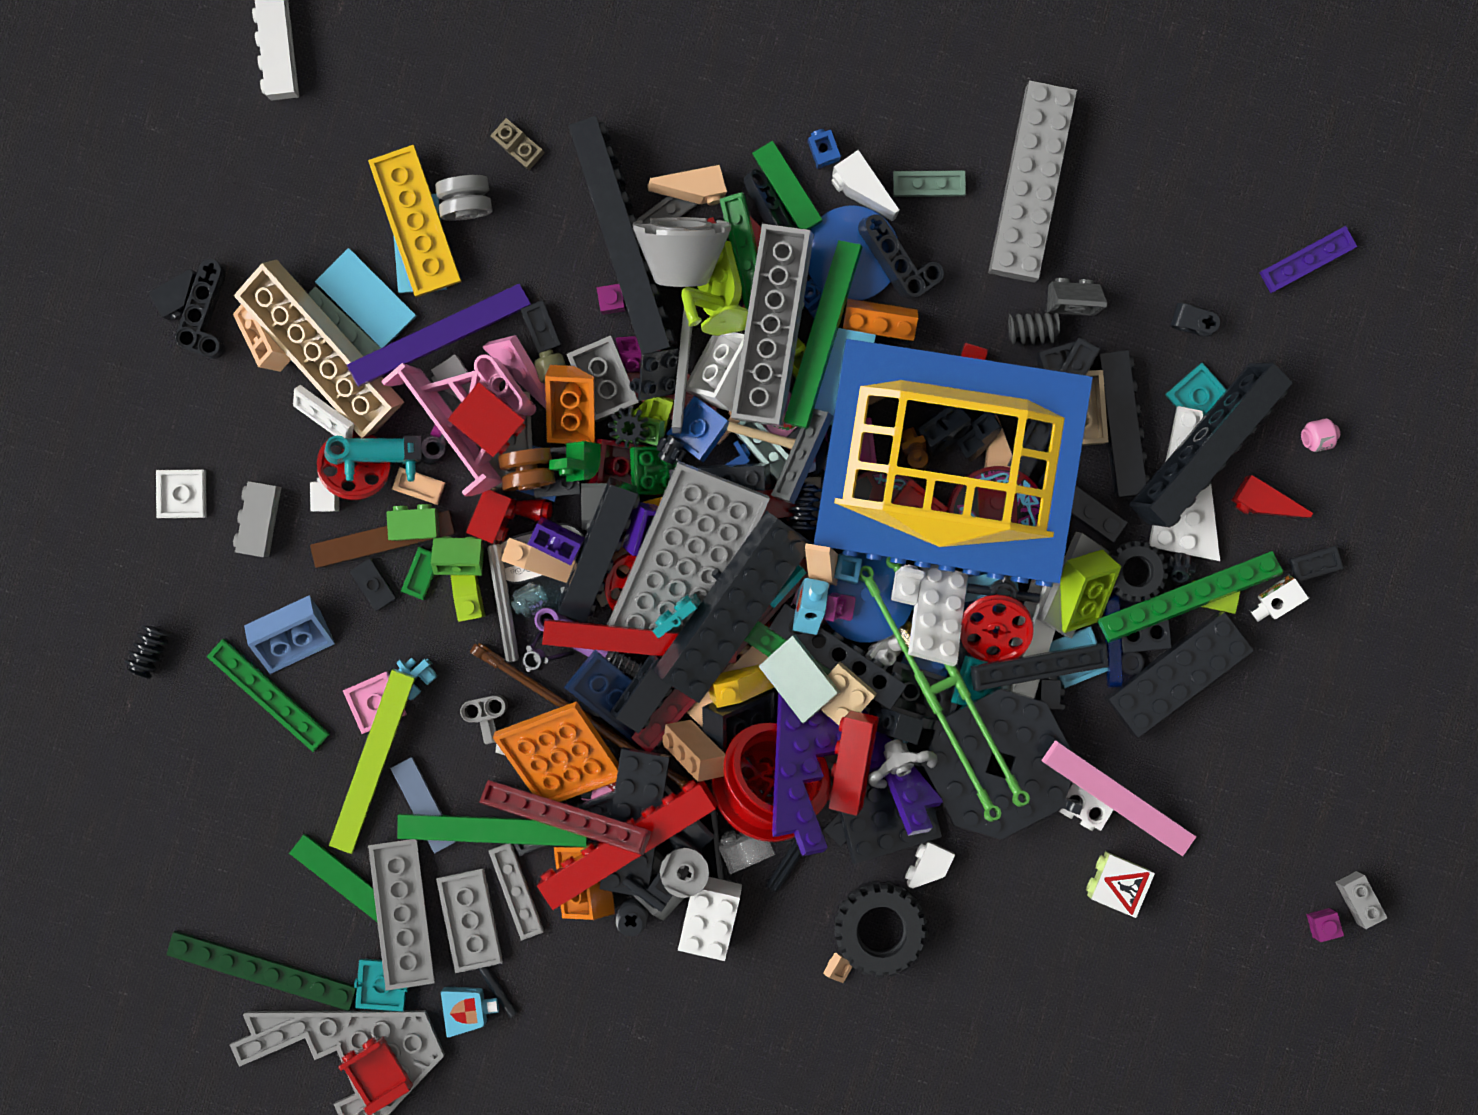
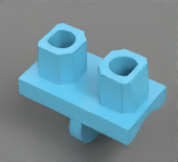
(422, 670)

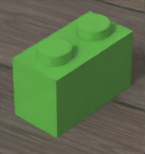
(413, 524)
(457, 556)

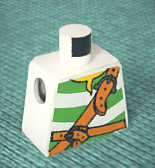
(1289, 595)

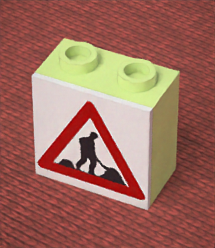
(1119, 884)

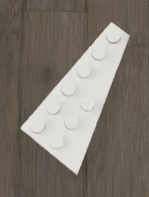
(1196, 529)

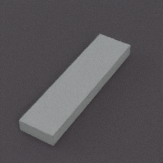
(516, 891)

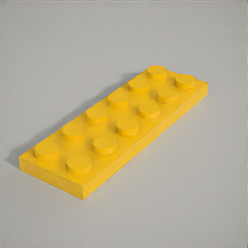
(414, 221)

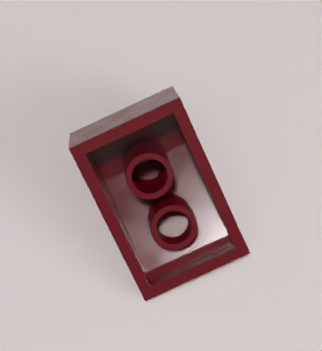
(614, 462)

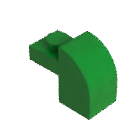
(580, 463)

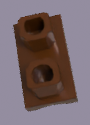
(914, 449)

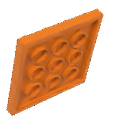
(558, 753)

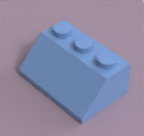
(288, 634)

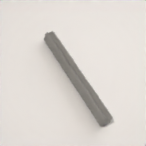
(503, 602)

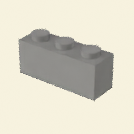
(257, 519)

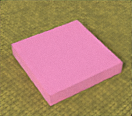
(365, 700)

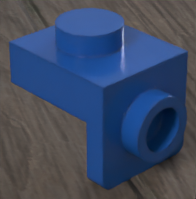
(743, 452)

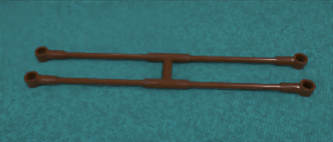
(490, 657)

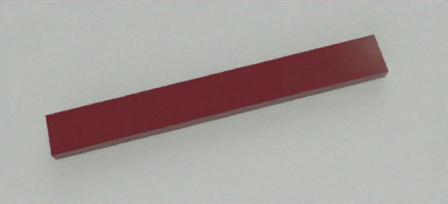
(566, 817)

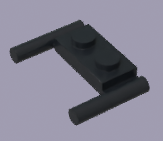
(656, 893)

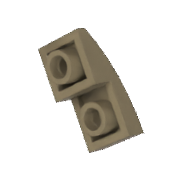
(517, 144)

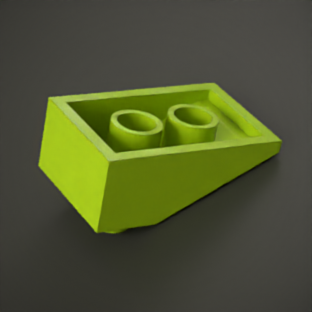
(1086, 589)

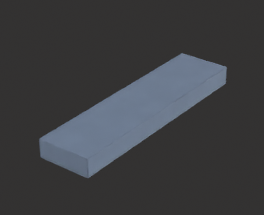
(418, 794)

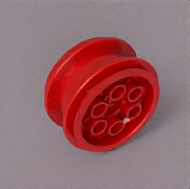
(740, 798)

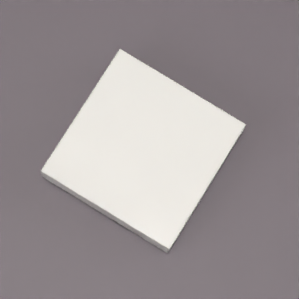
(181, 493)

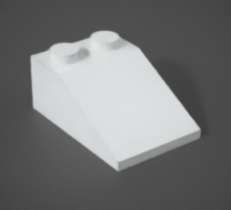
(861, 184)

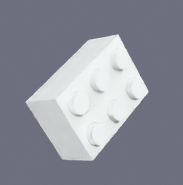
(710, 919)

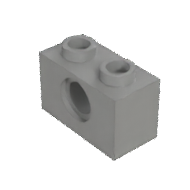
(1361, 900)

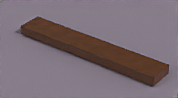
(368, 543)

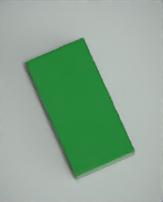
(419, 575)

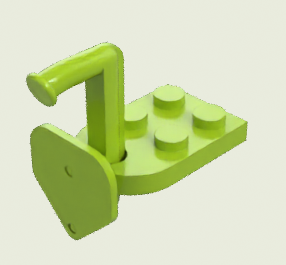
(718, 298)

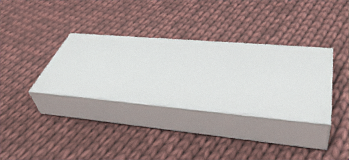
(322, 413)

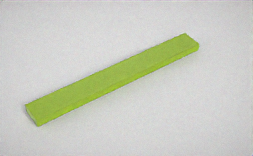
(372, 761)

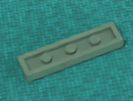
(355, 335)

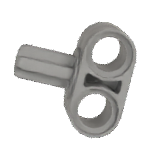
(485, 715)

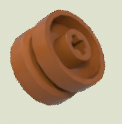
(526, 469)

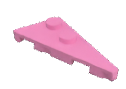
(519, 365)

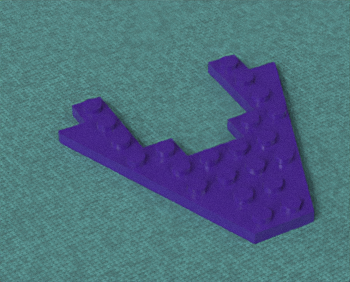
(797, 763)

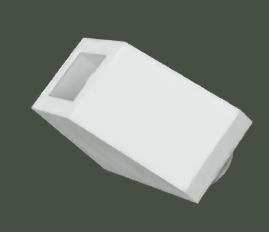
(931, 864)

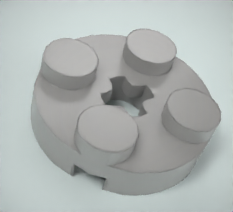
(671, 877)

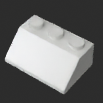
(717, 371)

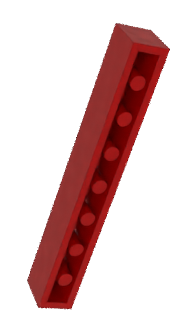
(604, 859)

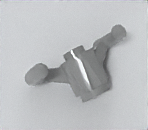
(899, 762)

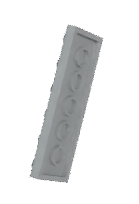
(401, 914)

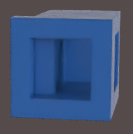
(825, 138)

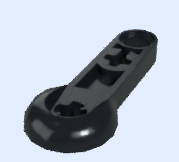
(767, 201)

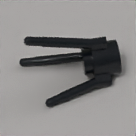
(536, 657)

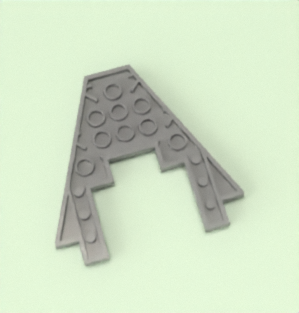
(406, 1032)

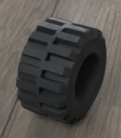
(1155, 571)

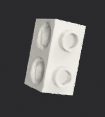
(1088, 802)

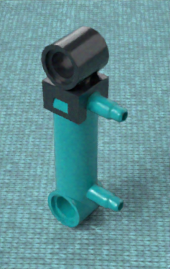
(405, 450)

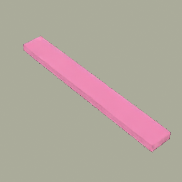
(1118, 798)

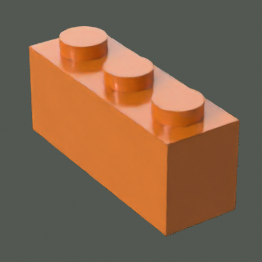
(880, 319)

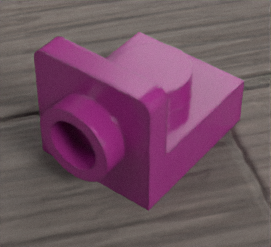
(629, 353)
(840, 607)

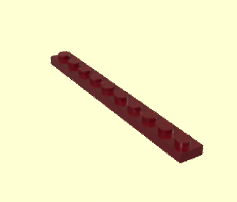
(677, 703)

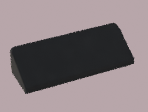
(711, 850)

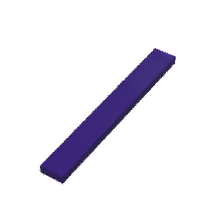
(438, 335)

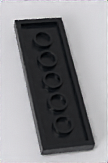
(638, 786)

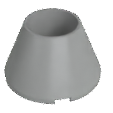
(681, 248)

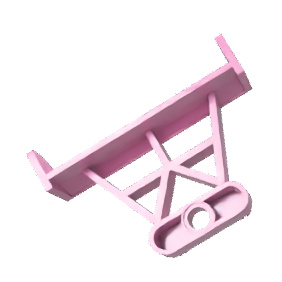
(492, 373)

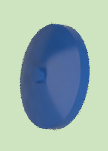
(843, 226)
(868, 620)

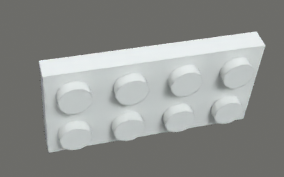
(938, 616)

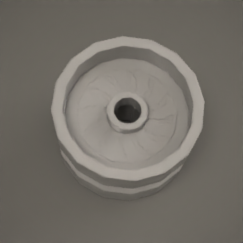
(464, 197)

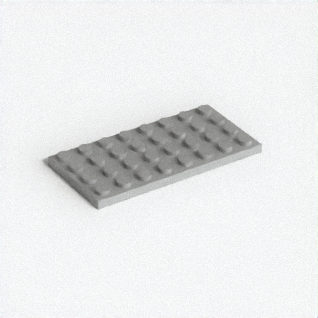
(692, 534)

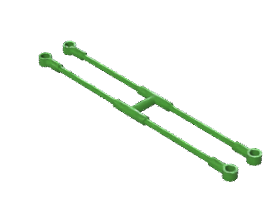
(929, 693)

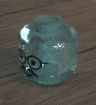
(529, 599)

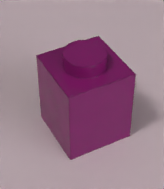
(611, 299)
(1325, 925)

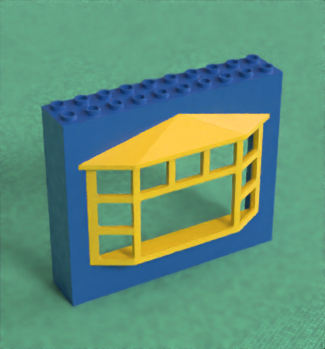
(941, 536)

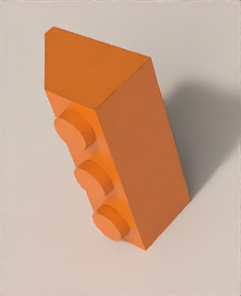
(569, 405)
(592, 902)

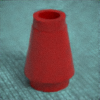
(534, 509)

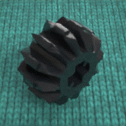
(621, 424)

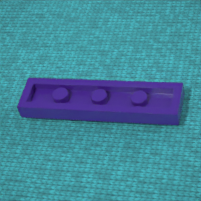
(1308, 259)

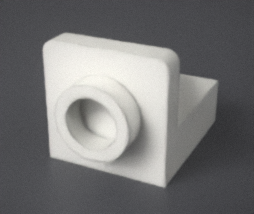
(907, 584)

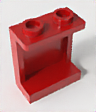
(487, 419)
(376, 1074)

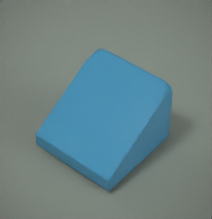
(848, 569)

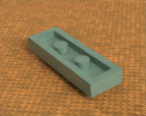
(928, 183)

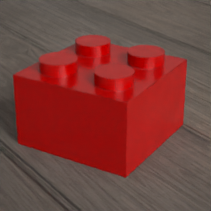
(492, 517)

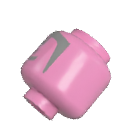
(1320, 435)

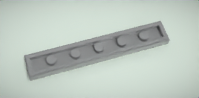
(682, 374)

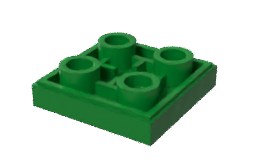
(649, 471)

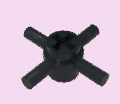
(1009, 585)

